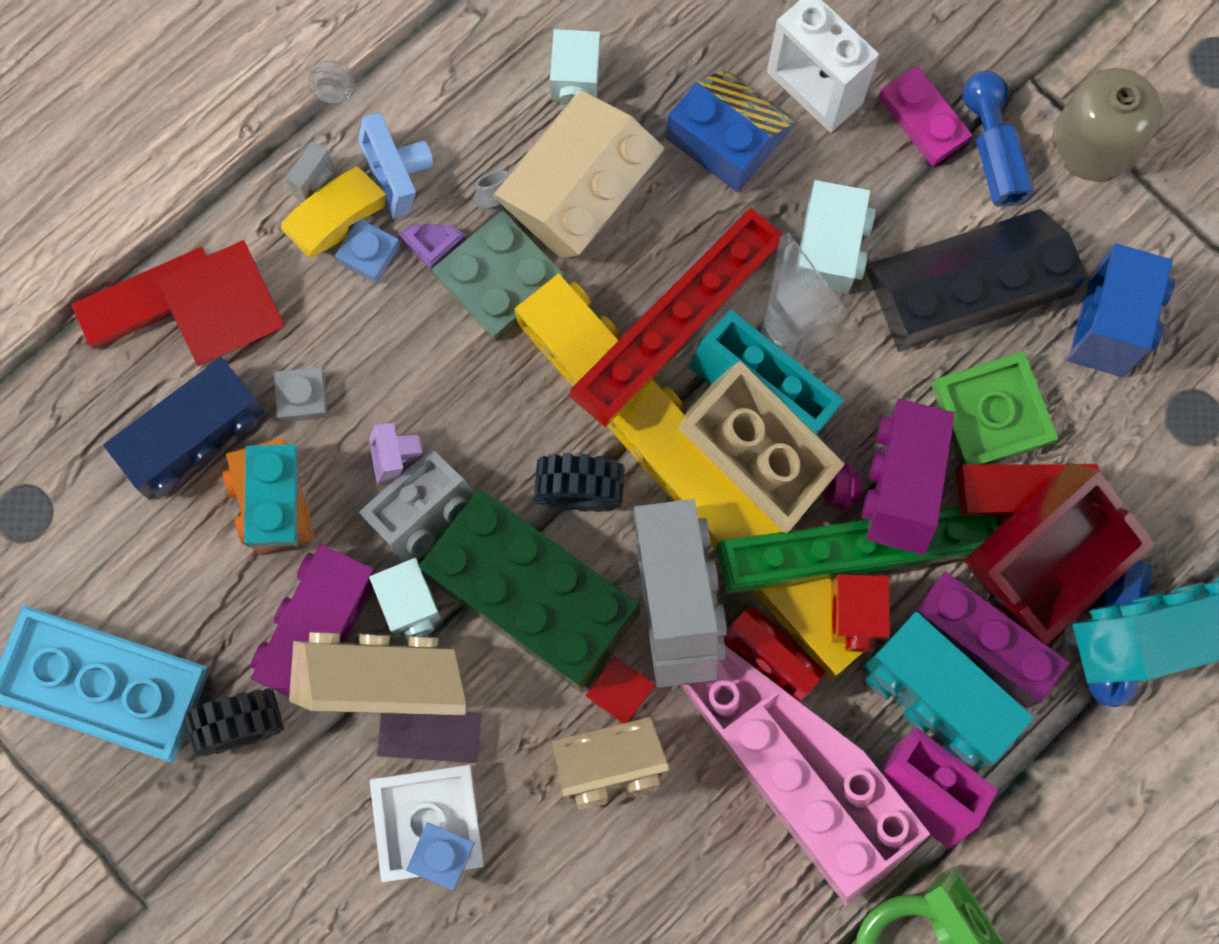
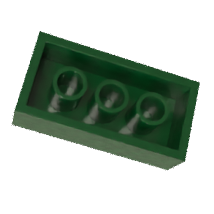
(530, 590)

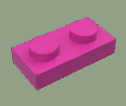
(924, 116)

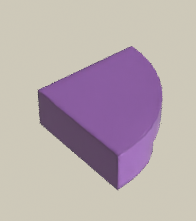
(432, 241)

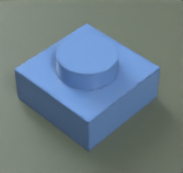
(367, 251)
(440, 856)

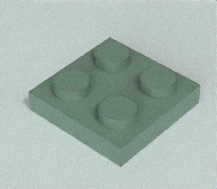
(495, 273)

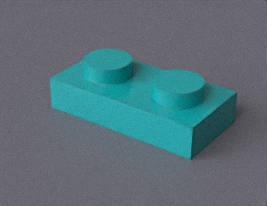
(271, 495)

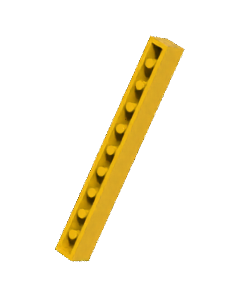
(648, 426)

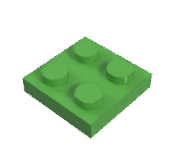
(995, 410)

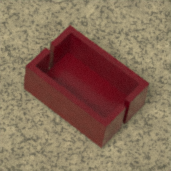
(1059, 552)

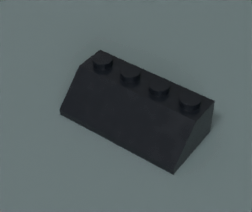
(975, 278)

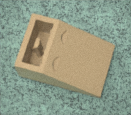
(609, 762)

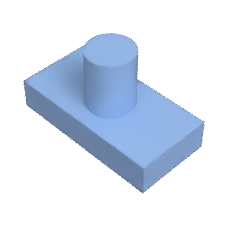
(392, 164)

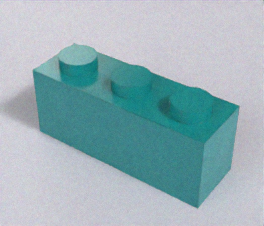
(794, 385)

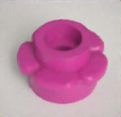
(843, 488)

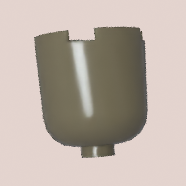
(1107, 124)

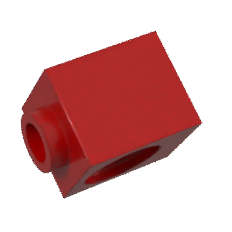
(860, 611)

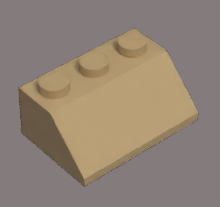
(578, 173)
(760, 445)
(375, 675)

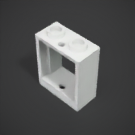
(808, 49)

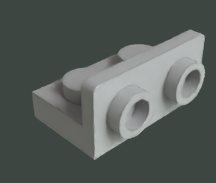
(418, 506)

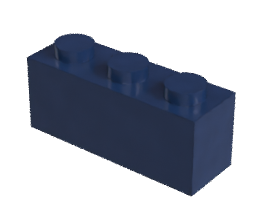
(184, 430)

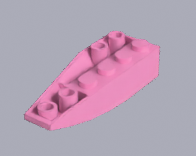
(810, 778)

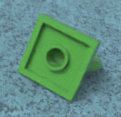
(950, 905)

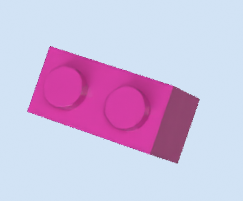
(937, 787)

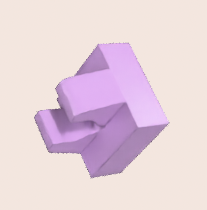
(392, 452)

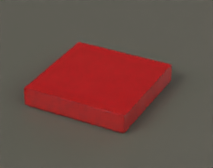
(220, 303)

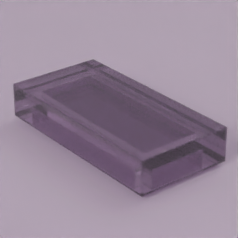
(430, 737)

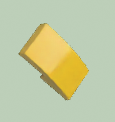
(327, 213)

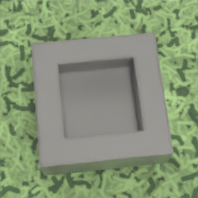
(310, 172)
(300, 394)

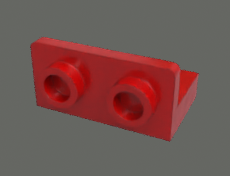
(773, 653)

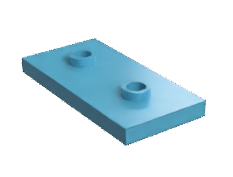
(99, 683)

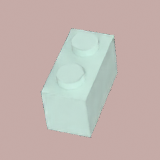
(834, 232)

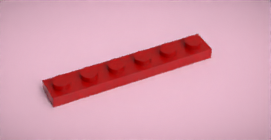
(676, 318)

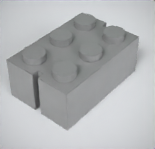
(679, 593)

